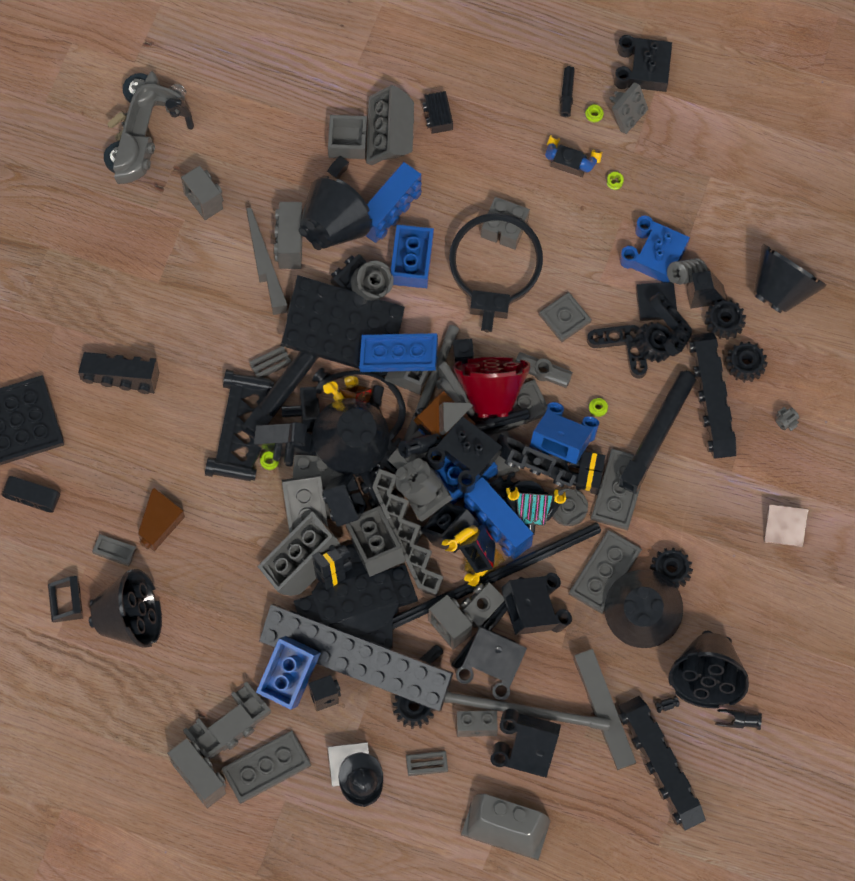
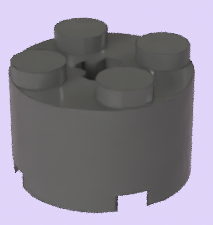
(381, 277)
(418, 482)

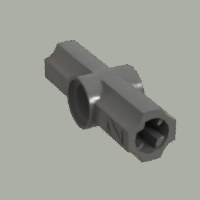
(554, 374)

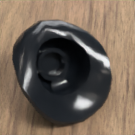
(361, 779)

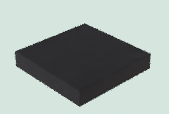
(648, 290)

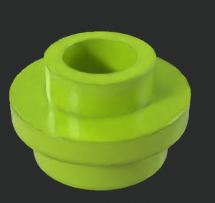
(594, 109)
(598, 412)
(265, 456)

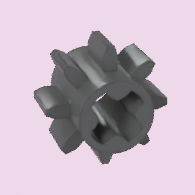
(787, 418)

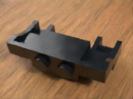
(523, 455)

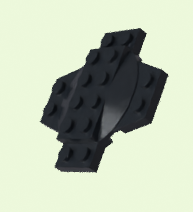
(361, 602)

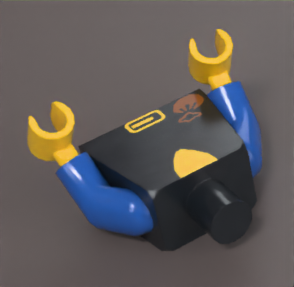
(569, 159)

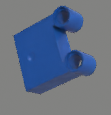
(658, 252)
(563, 436)

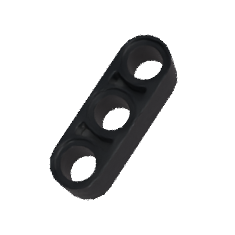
(30, 494)

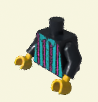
(534, 506)

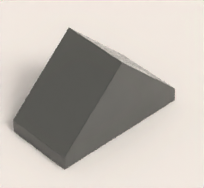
(450, 413)

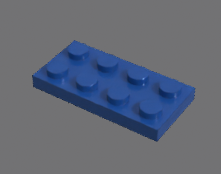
(398, 352)

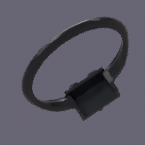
(488, 303)
(309, 402)

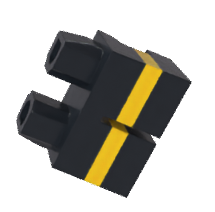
(590, 472)
(331, 566)

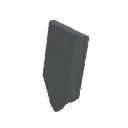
(446, 372)

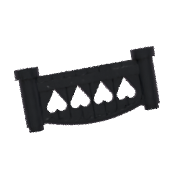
(226, 463)

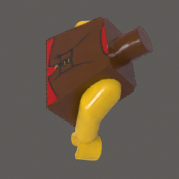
(352, 390)

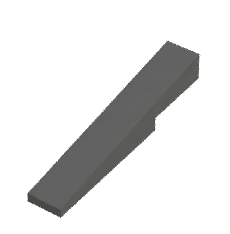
(265, 267)
(603, 707)

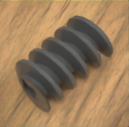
(680, 271)

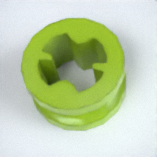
(613, 175)

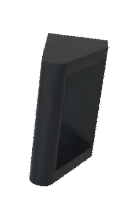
(76, 613)

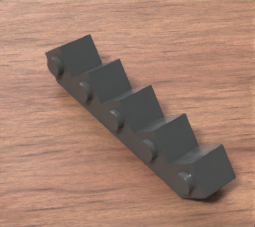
(406, 532)

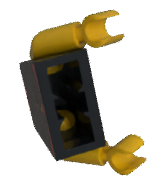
(477, 548)

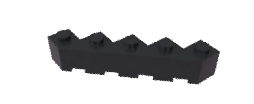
(713, 395)
(661, 763)

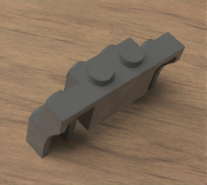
(231, 727)

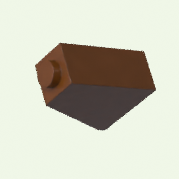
(158, 520)

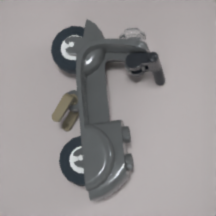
(132, 152)

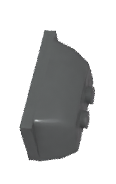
(389, 125)
(291, 562)
(506, 826)

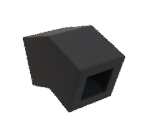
(338, 167)

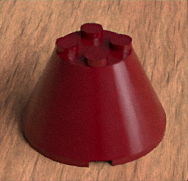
(492, 383)

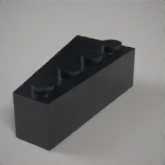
(120, 372)

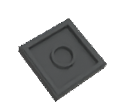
(565, 317)

